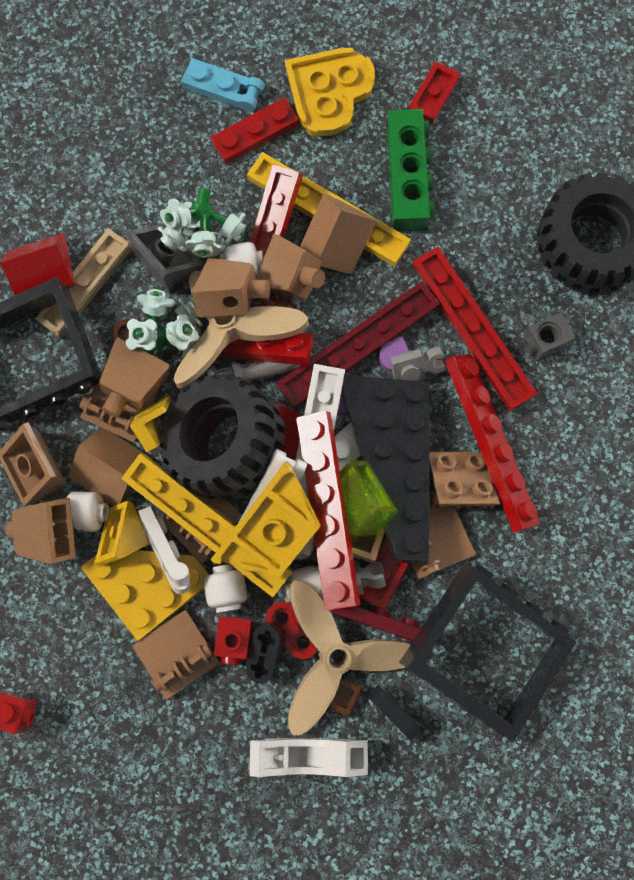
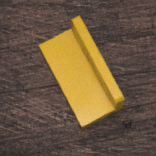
(146, 426)

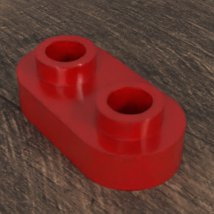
(292, 630)

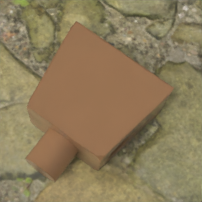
(290, 269)
(227, 288)
(131, 378)
(43, 531)

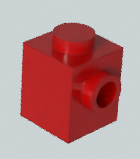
(233, 639)
(16, 712)

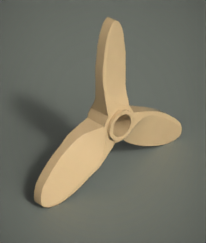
(258, 324)
(323, 678)

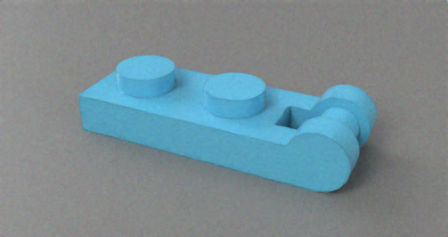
(222, 84)

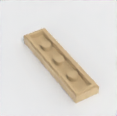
(88, 278)

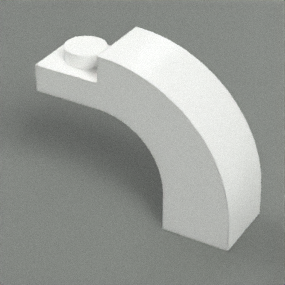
(308, 756)

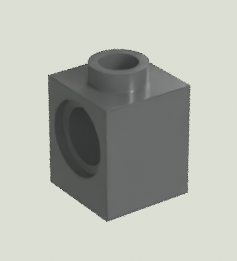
(557, 328)

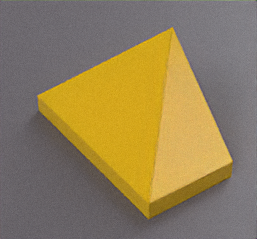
(121, 534)

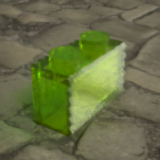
(365, 499)

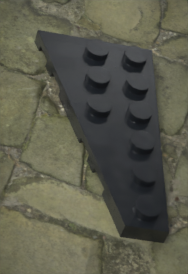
(393, 438)

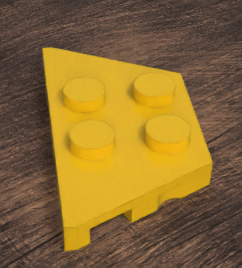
(272, 528)

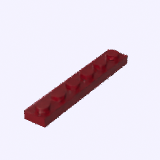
(362, 340)

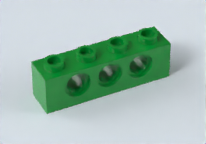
(403, 127)

